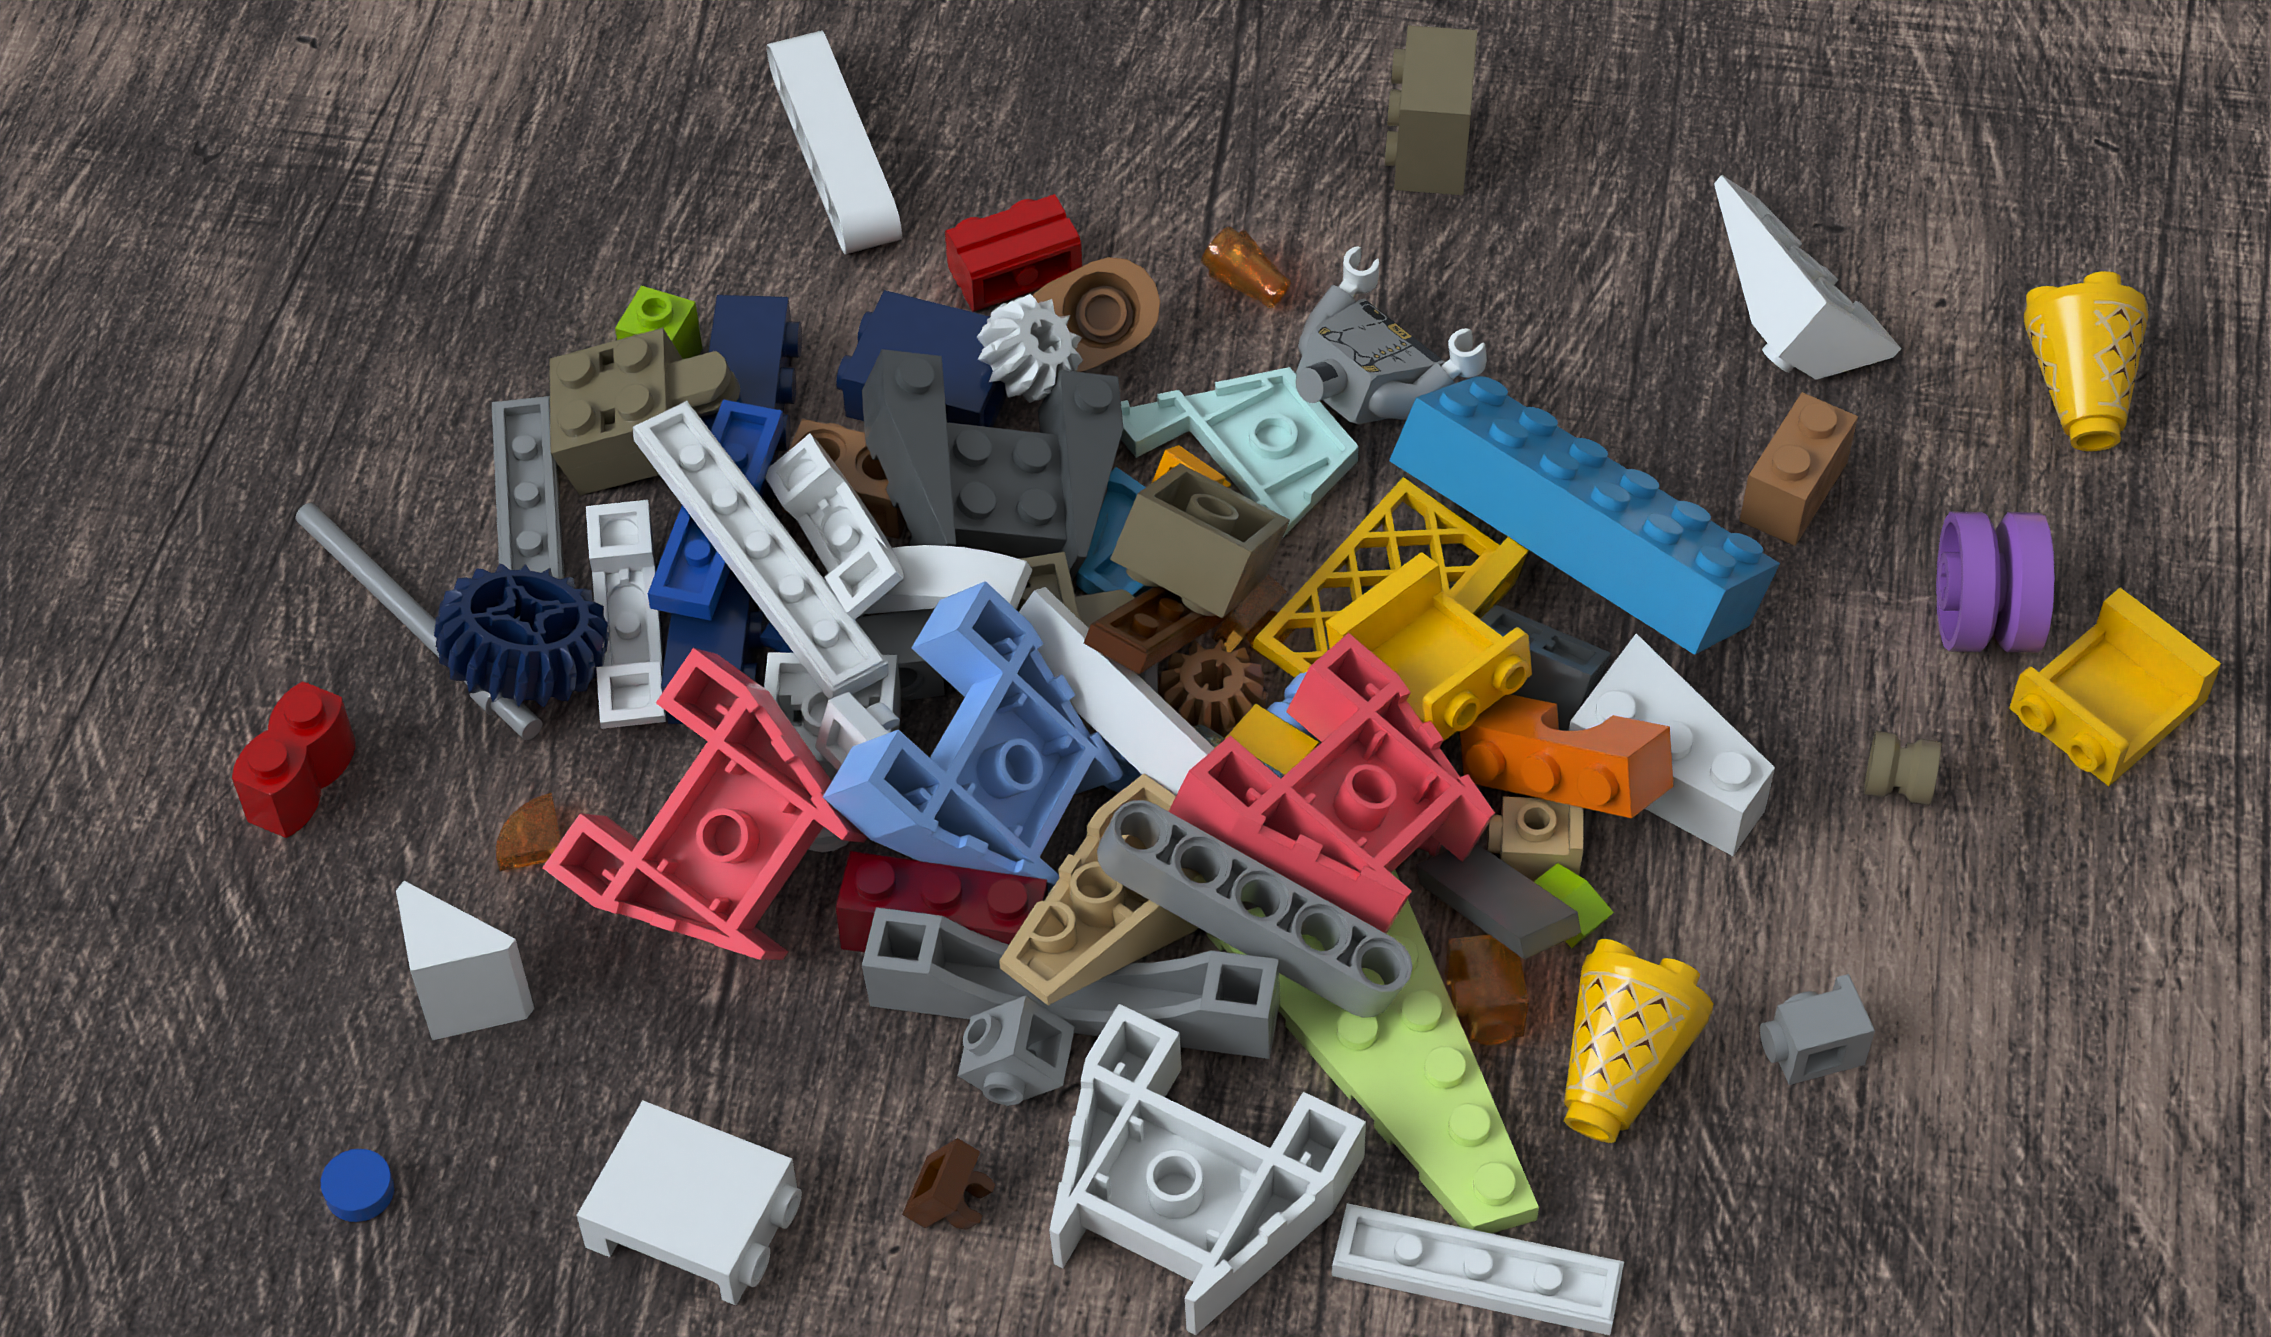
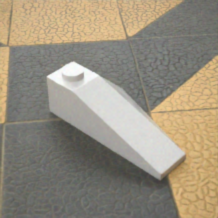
(1794, 296)

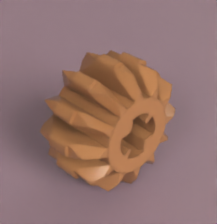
(1212, 686)

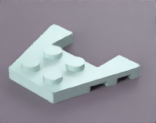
(1258, 433)

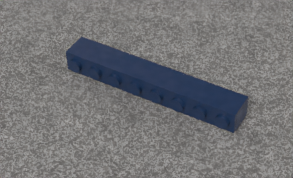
(757, 344)

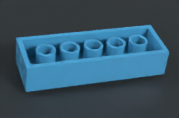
(1585, 512)

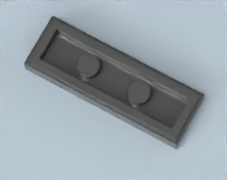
(1500, 900)

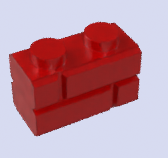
(1012, 251)

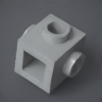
(1016, 1051)

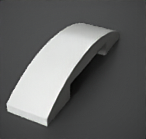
(836, 524)
(941, 571)
(622, 574)

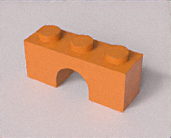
(1602, 768)

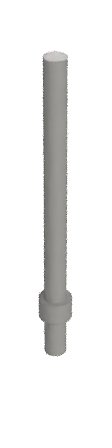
(404, 607)

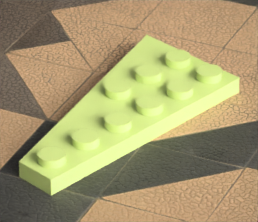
(1417, 1084)

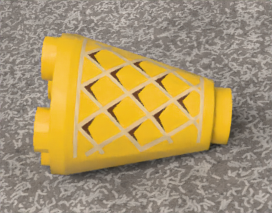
(2089, 353)
(1628, 1035)

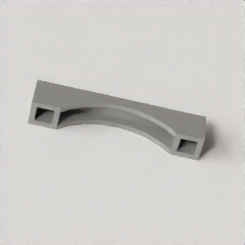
(947, 970)

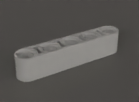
(1287, 907)

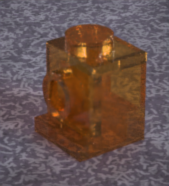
(1487, 988)

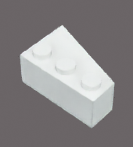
(1716, 771)

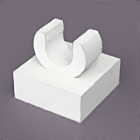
(850, 724)

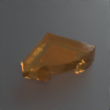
(529, 834)

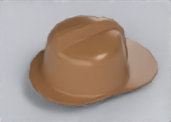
(1109, 305)

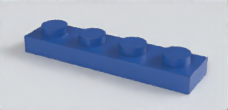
(691, 568)

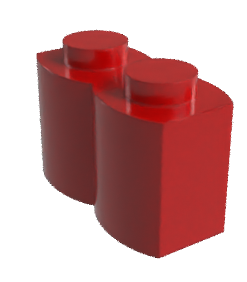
(294, 759)

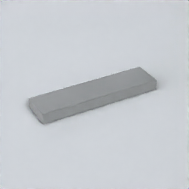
(527, 487)

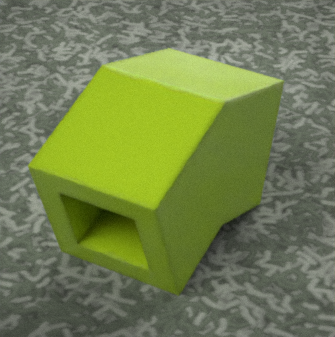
(1578, 895)

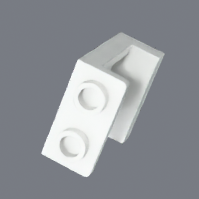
(691, 1199)

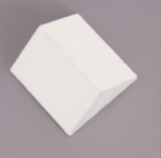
(461, 967)

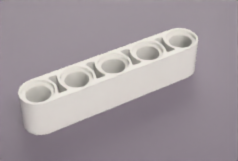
(834, 142)

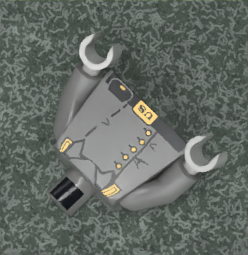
(1367, 361)

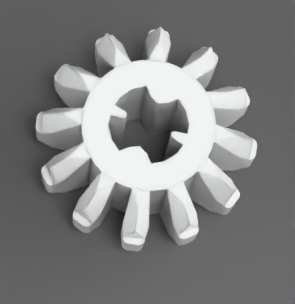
(1028, 347)

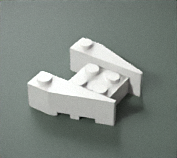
(1185, 1184)

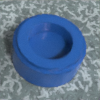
(357, 1185)

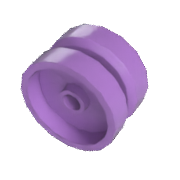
(1995, 582)

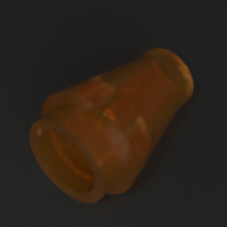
(1243, 266)

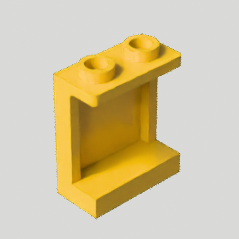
(1435, 646)
(2116, 688)

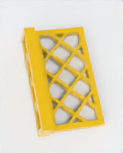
(1476, 586)

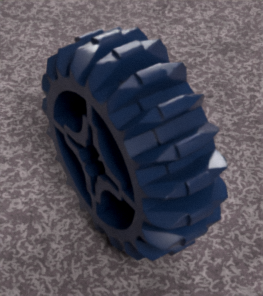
(521, 635)

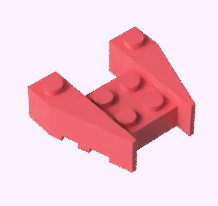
(1353, 801)
(726, 828)

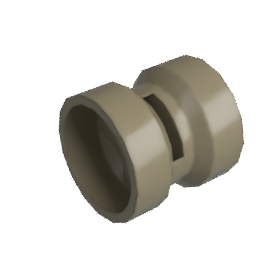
(1908, 768)

